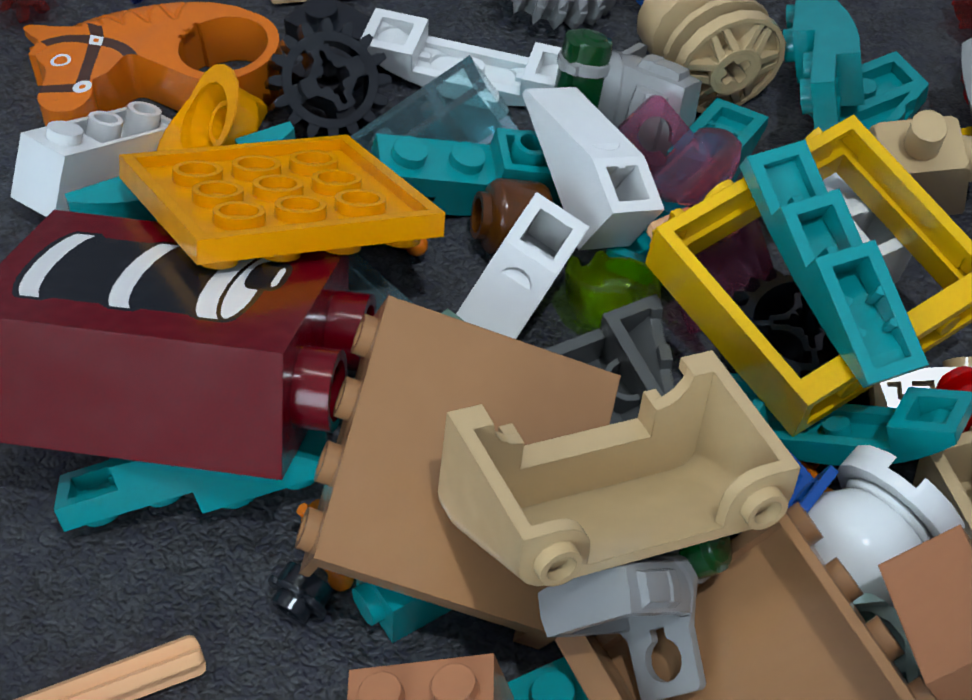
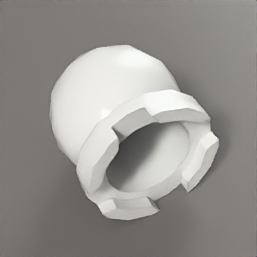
(877, 517)

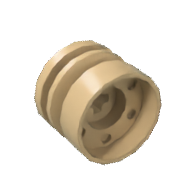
(721, 42)

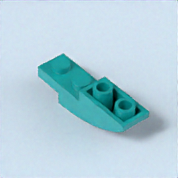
(826, 58)
(455, 170)
(118, 486)

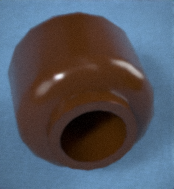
(500, 207)

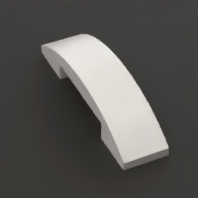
(424, 57)

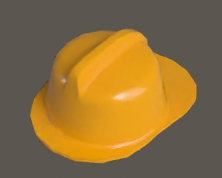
(214, 113)

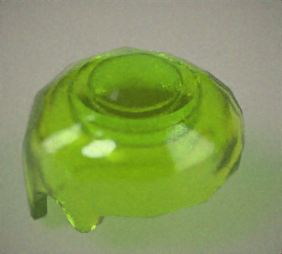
(606, 285)

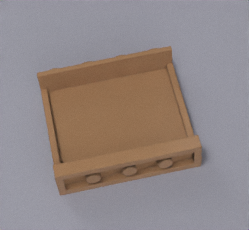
(383, 473)
(766, 631)

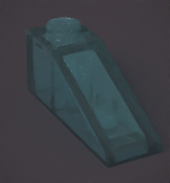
(451, 107)

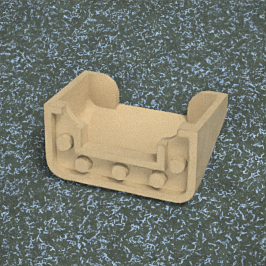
(621, 492)

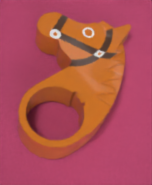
(147, 55)

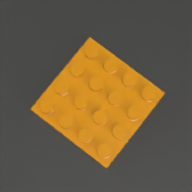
(279, 200)

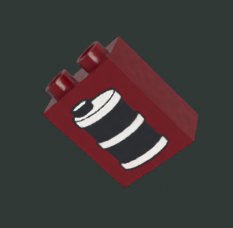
(167, 362)

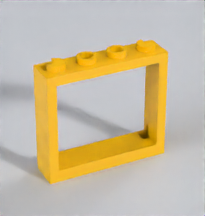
(898, 204)

